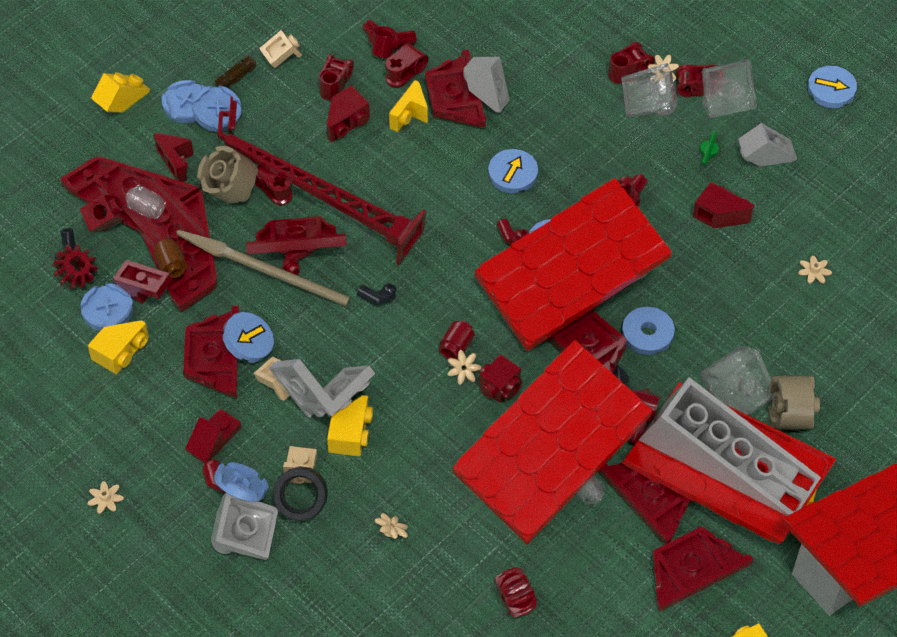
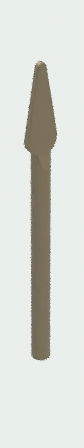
(220, 249)

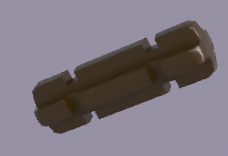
(236, 72)

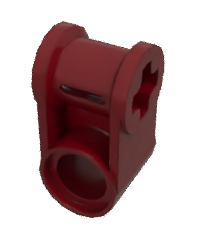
(628, 61)
(405, 65)
(334, 76)
(693, 81)
(273, 186)

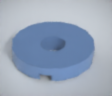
(648, 318)

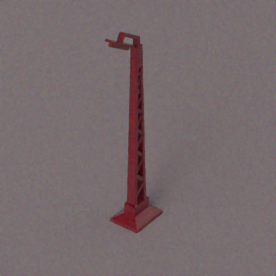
(402, 233)

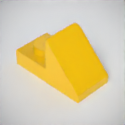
(410, 105)

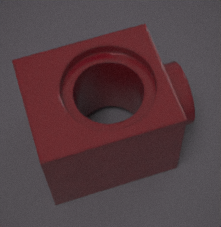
(94, 215)

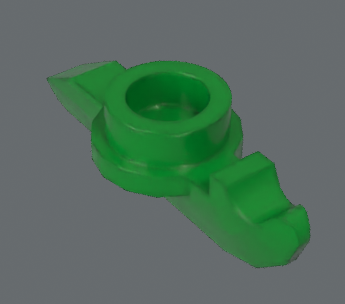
(709, 148)

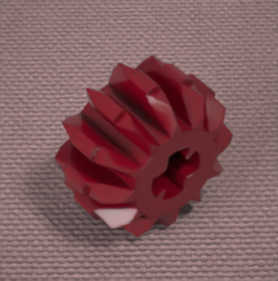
(67, 271)
(516, 592)

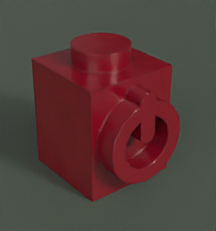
(500, 379)

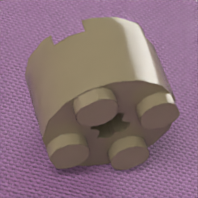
(227, 175)
(793, 402)

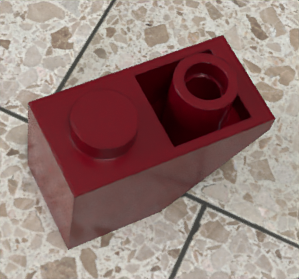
(346, 112)
(722, 208)

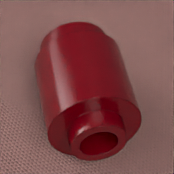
(456, 338)

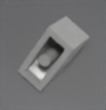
(487, 81)
(766, 147)

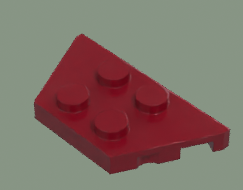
(450, 93)
(295, 234)
(595, 336)
(207, 356)
(653, 502)
(692, 565)

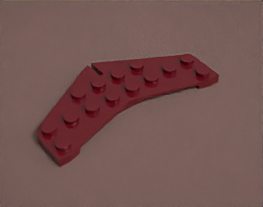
(182, 212)

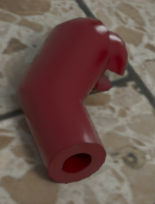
(509, 235)
(292, 258)
(209, 469)

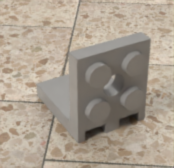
(309, 393)

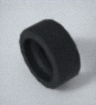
(279, 490)

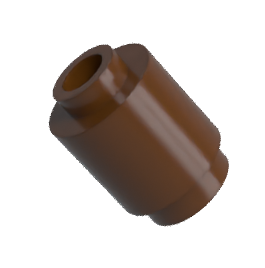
(170, 257)

